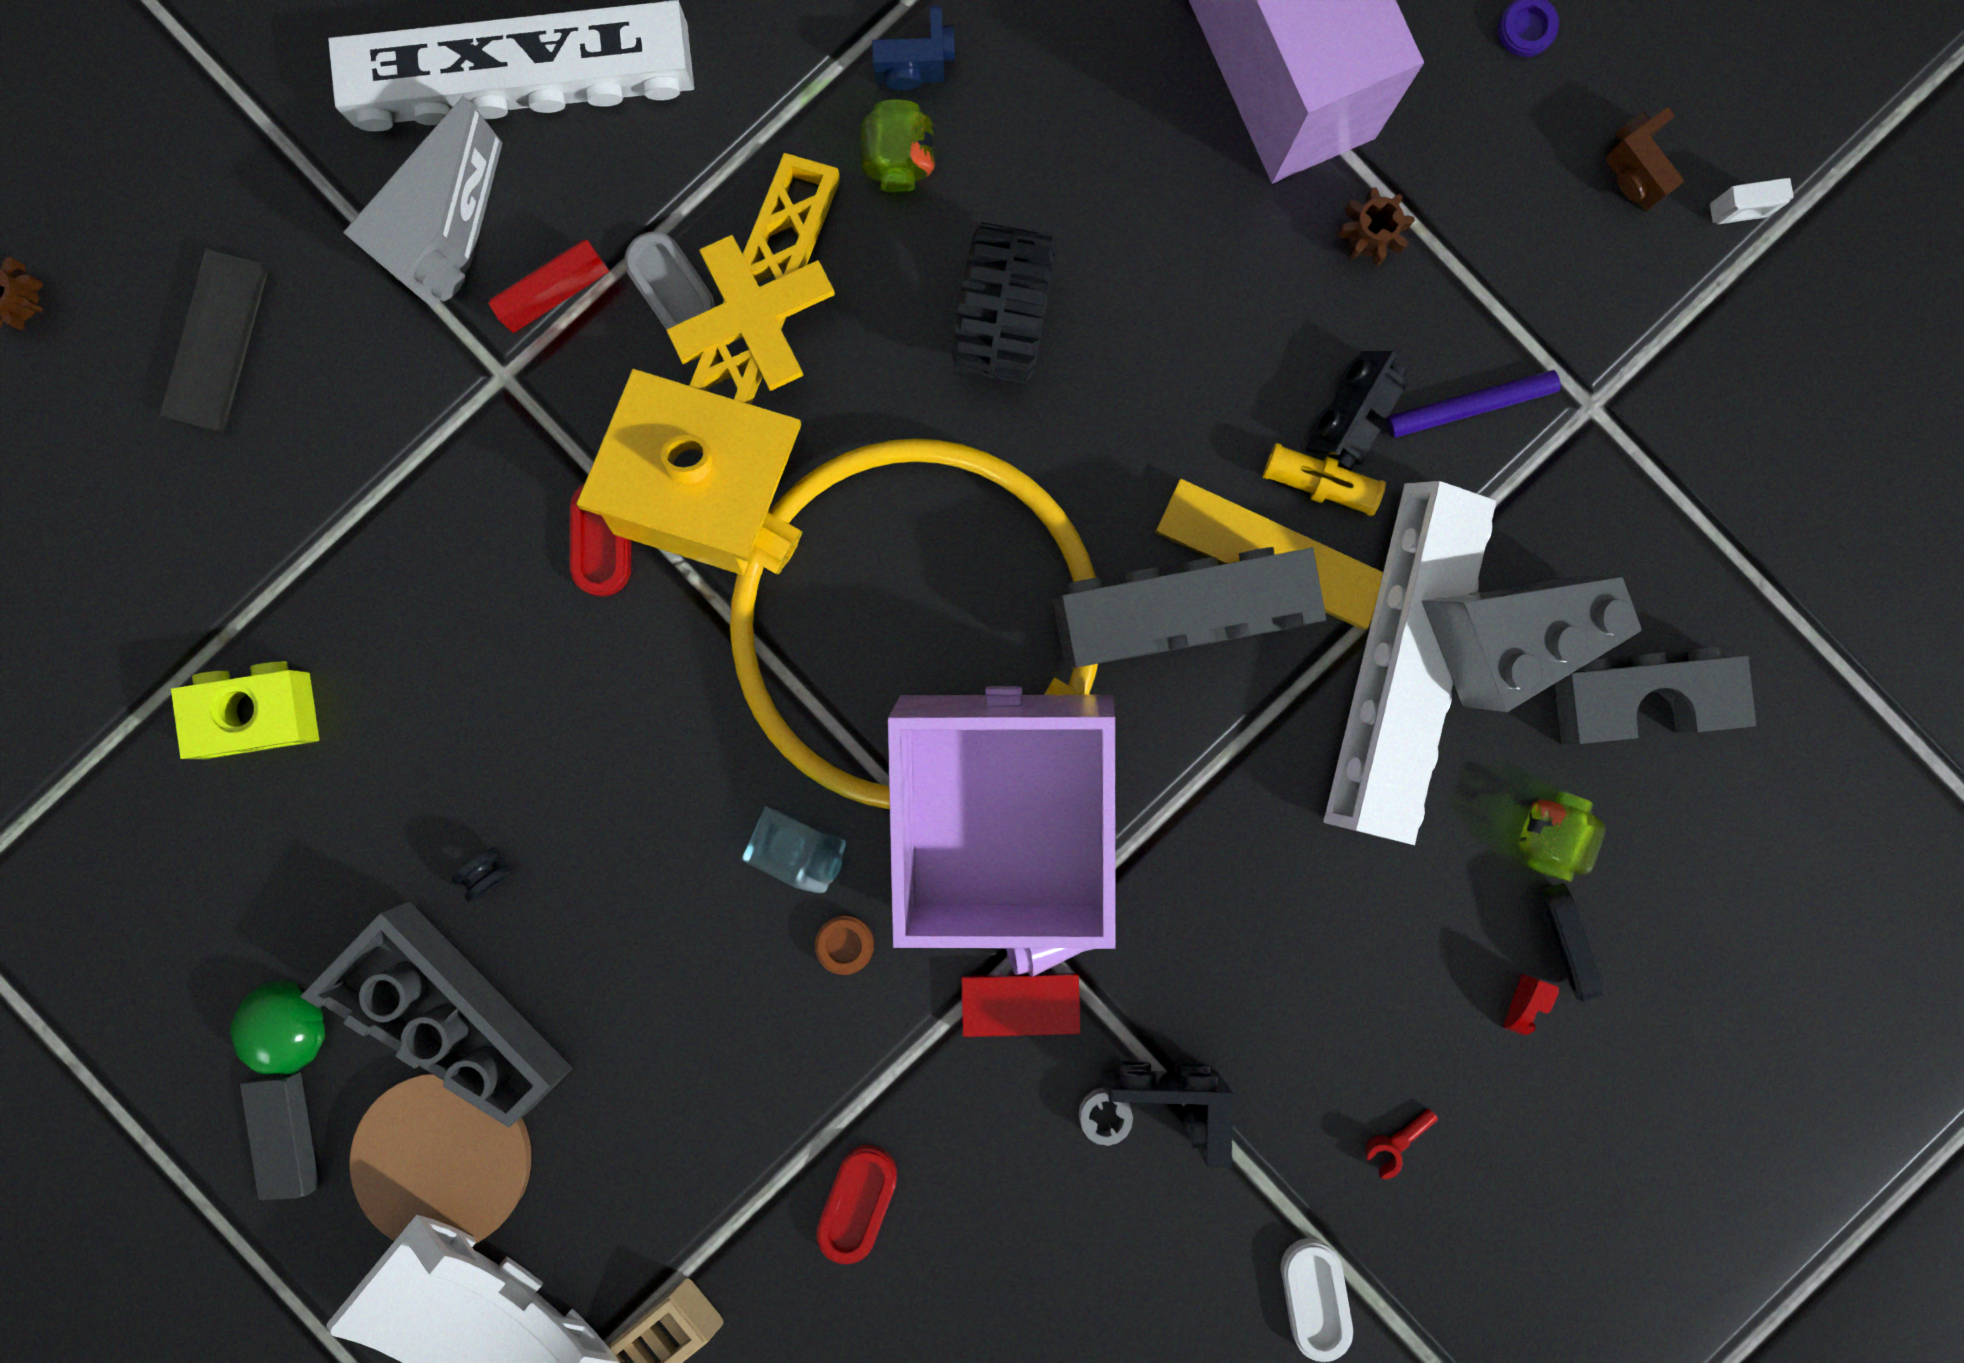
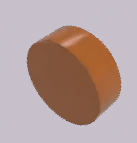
(844, 944)

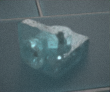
(794, 851)

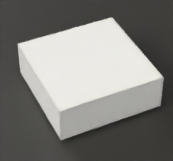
(1751, 201)

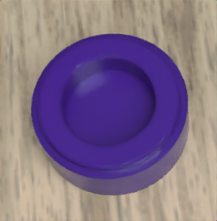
(1528, 27)

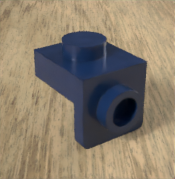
(909, 62)

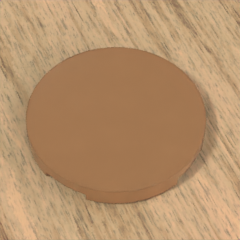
(438, 1160)

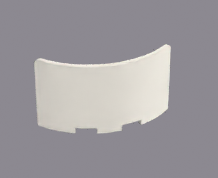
(452, 1305)

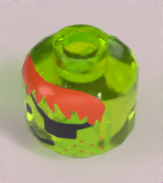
(897, 145)
(1562, 837)

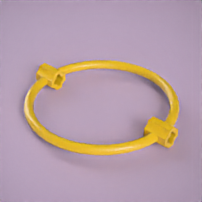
(780, 539)

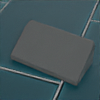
(280, 1137)

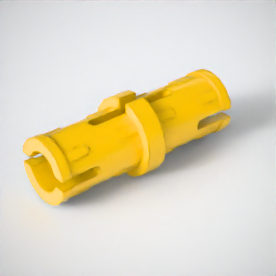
(1324, 479)

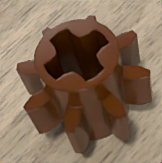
(1388, 213)
(20, 294)

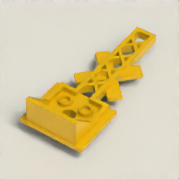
(720, 502)

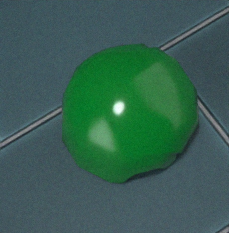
(277, 1029)

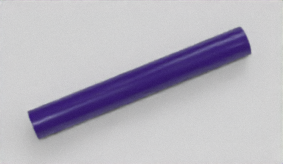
(1473, 403)

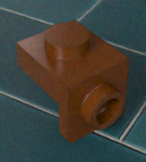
(1640, 165)

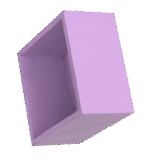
(1310, 72)
(1002, 820)

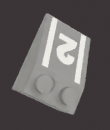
(434, 206)

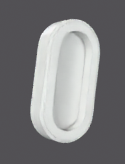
(1316, 1300)

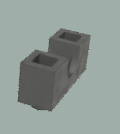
(1703, 694)

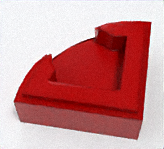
(1529, 998)

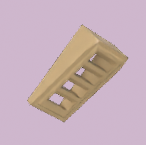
(684, 1314)

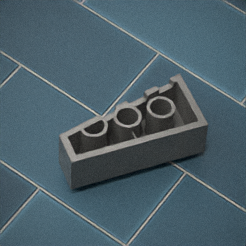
(1188, 607)
(439, 1014)

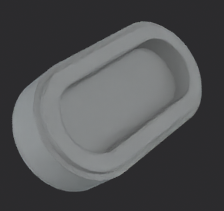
(667, 279)

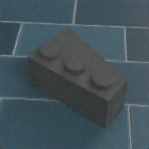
(1528, 636)

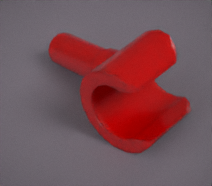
(1398, 1143)

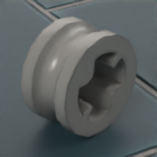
(1089, 1122)

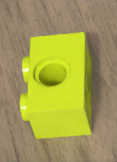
(209, 718)

